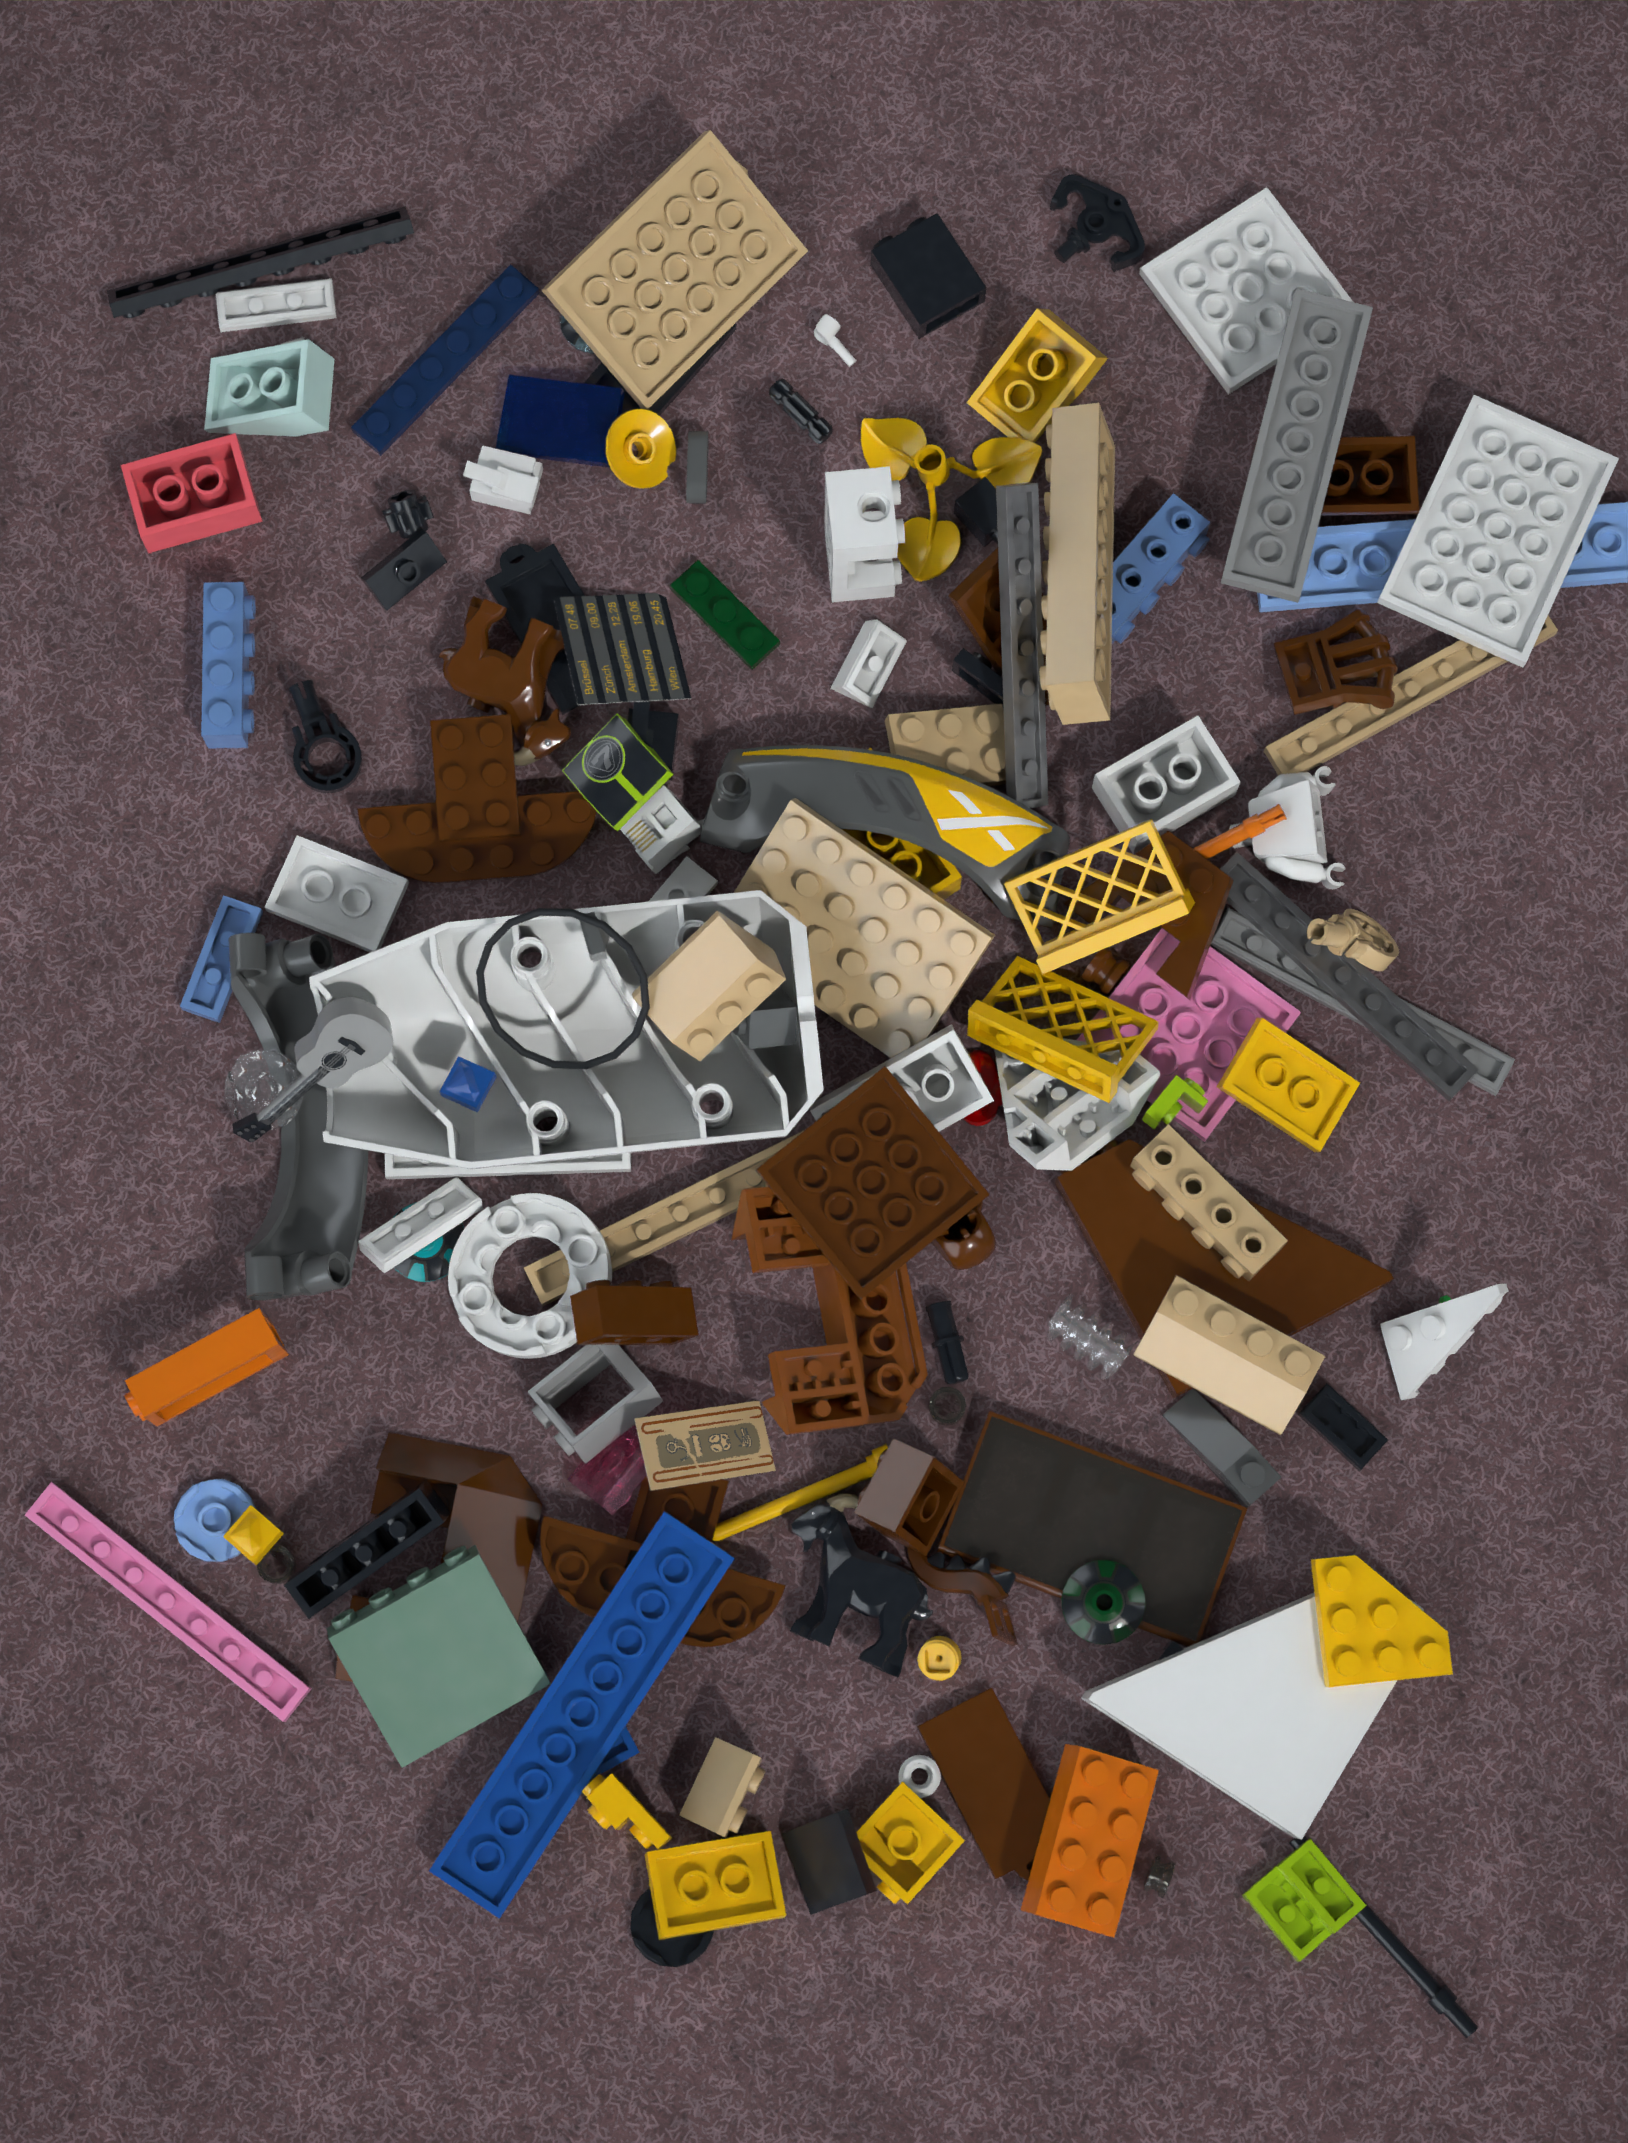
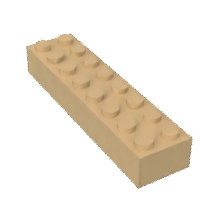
(1078, 564)

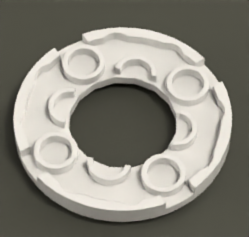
(482, 1245)

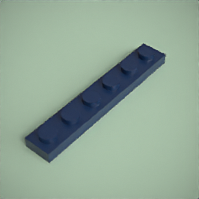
(445, 360)

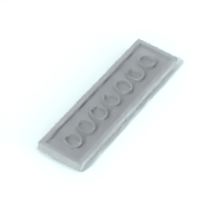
(1296, 445)

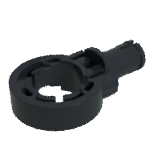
(312, 718)

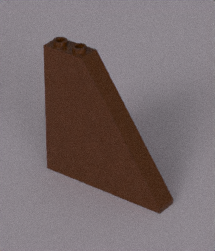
(1147, 1248)

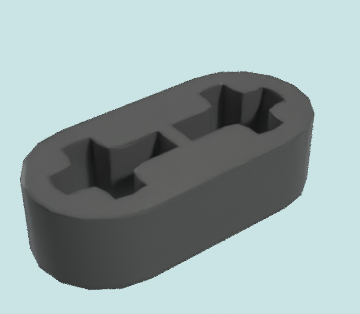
(697, 467)

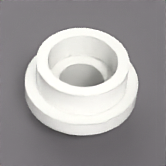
(929, 1766)

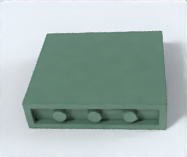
(437, 1655)

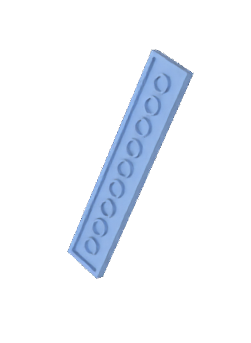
(1356, 560)

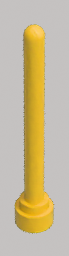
(799, 1497)

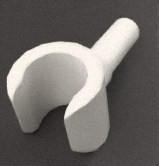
(825, 333)

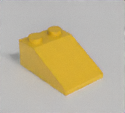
(1037, 372)

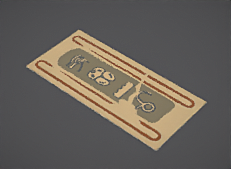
(704, 1445)

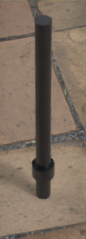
(1440, 1997)

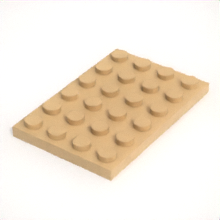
(675, 270)
(878, 941)

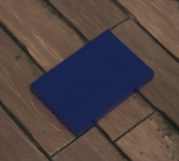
(558, 419)

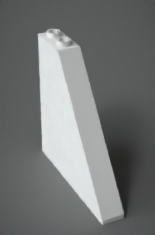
(1251, 1713)

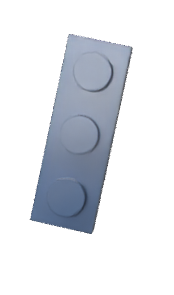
(210, 982)

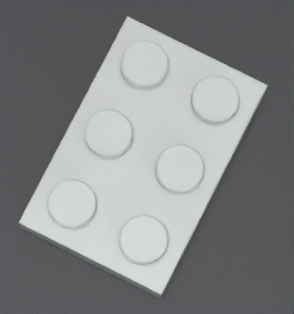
(336, 895)

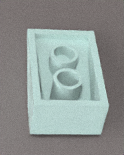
(271, 391)

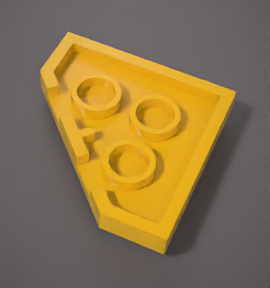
(1372, 1628)

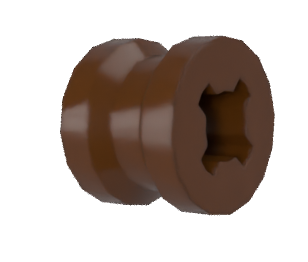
(1105, 971)

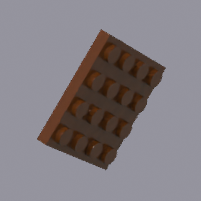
(872, 1182)

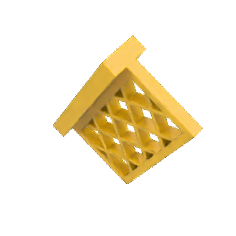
(1113, 928)
(1045, 1047)

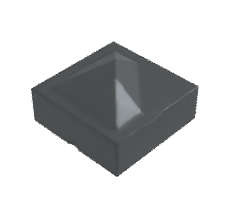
(595, 940)

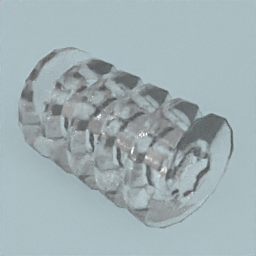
(1089, 1338)

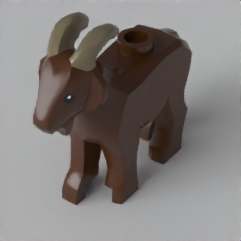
(507, 681)

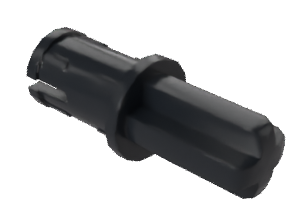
(947, 1342)

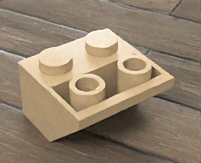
(722, 1787)

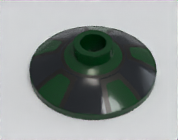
(1080, 1602)

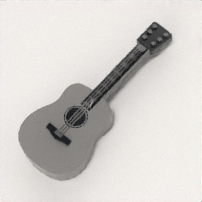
(344, 1040)

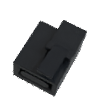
(656, 730)

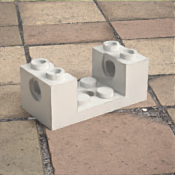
(860, 535)

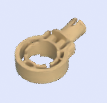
(1357, 936)

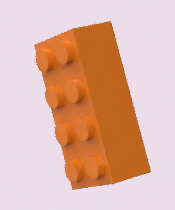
(1089, 1840)

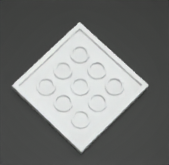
(1237, 285)

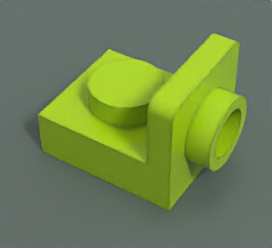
(1167, 1105)

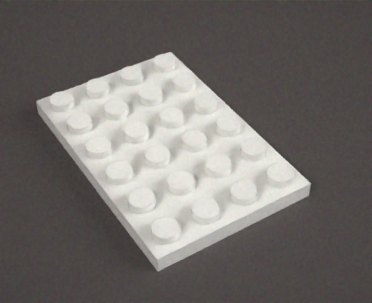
(1498, 531)

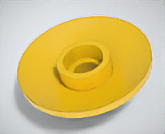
(654, 445)

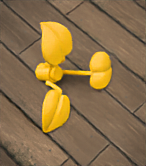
(902, 444)

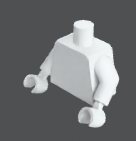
(1298, 843)

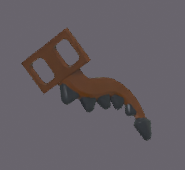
(974, 1581)

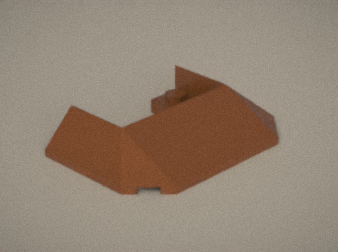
(868, 1362)

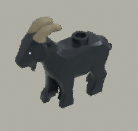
(858, 1581)

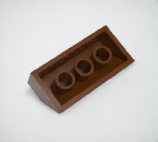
(1373, 477)

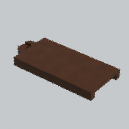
(990, 1781)

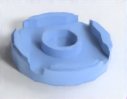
(207, 1539)

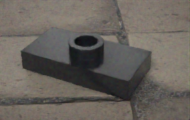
(404, 569)
(1343, 1427)

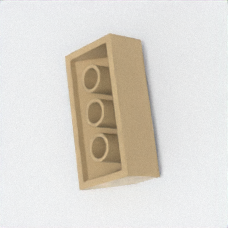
(1229, 1355)

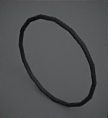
(590, 920)

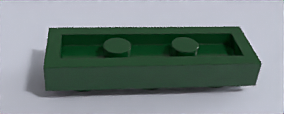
(724, 614)

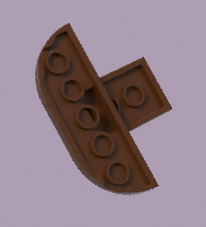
(478, 819)
(591, 1562)

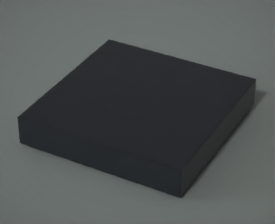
(829, 1861)

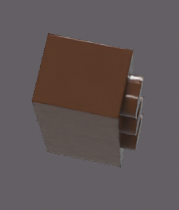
(633, 1313)

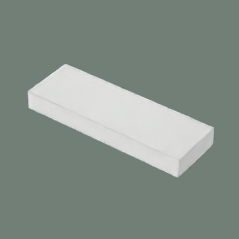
(276, 305)
(420, 1224)

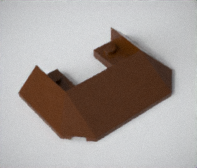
(486, 1501)

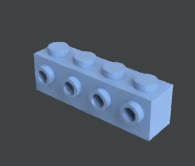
(1154, 559)
(226, 665)

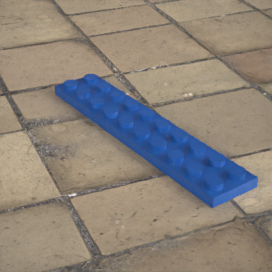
(581, 1715)

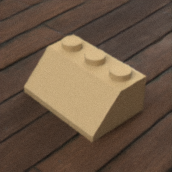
(711, 985)

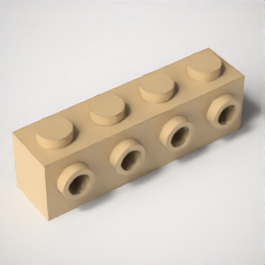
(1207, 1203)

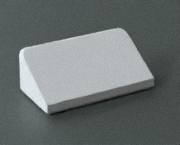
(869, 663)

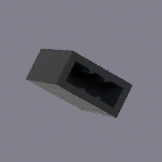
(927, 275)

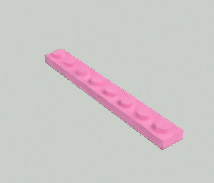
(168, 1602)

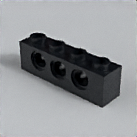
(367, 1549)

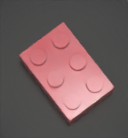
(191, 493)

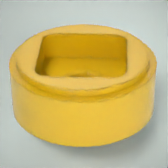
(939, 1658)

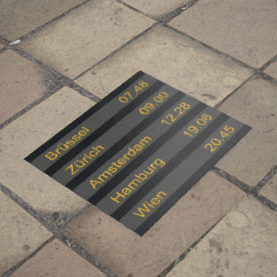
(621, 648)

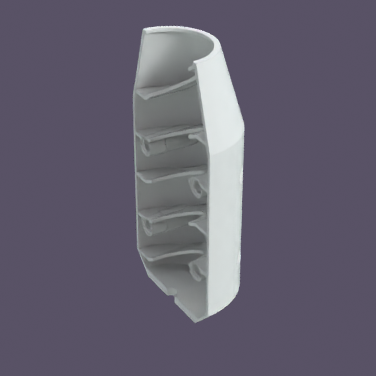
(565, 1013)

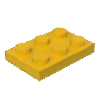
(1288, 1084)
(715, 1885)

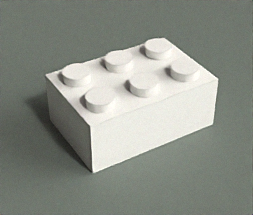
(1166, 782)

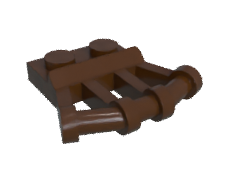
(1311, 672)

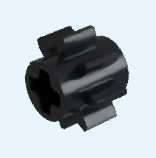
(407, 513)

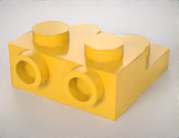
(617, 1805)
(906, 1844)

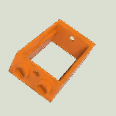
(205, 1368)

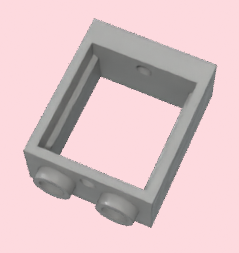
(574, 1375)

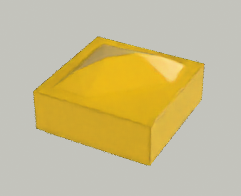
(253, 1535)

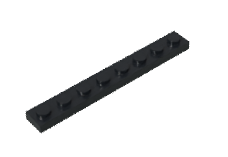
(245, 267)

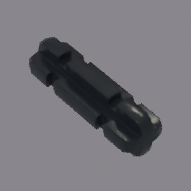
(800, 411)

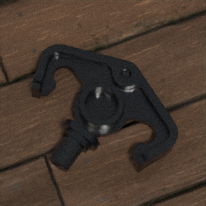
(1104, 216)

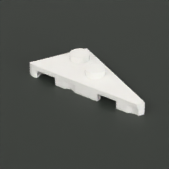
(1426, 1338)

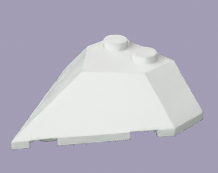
(1060, 1124)

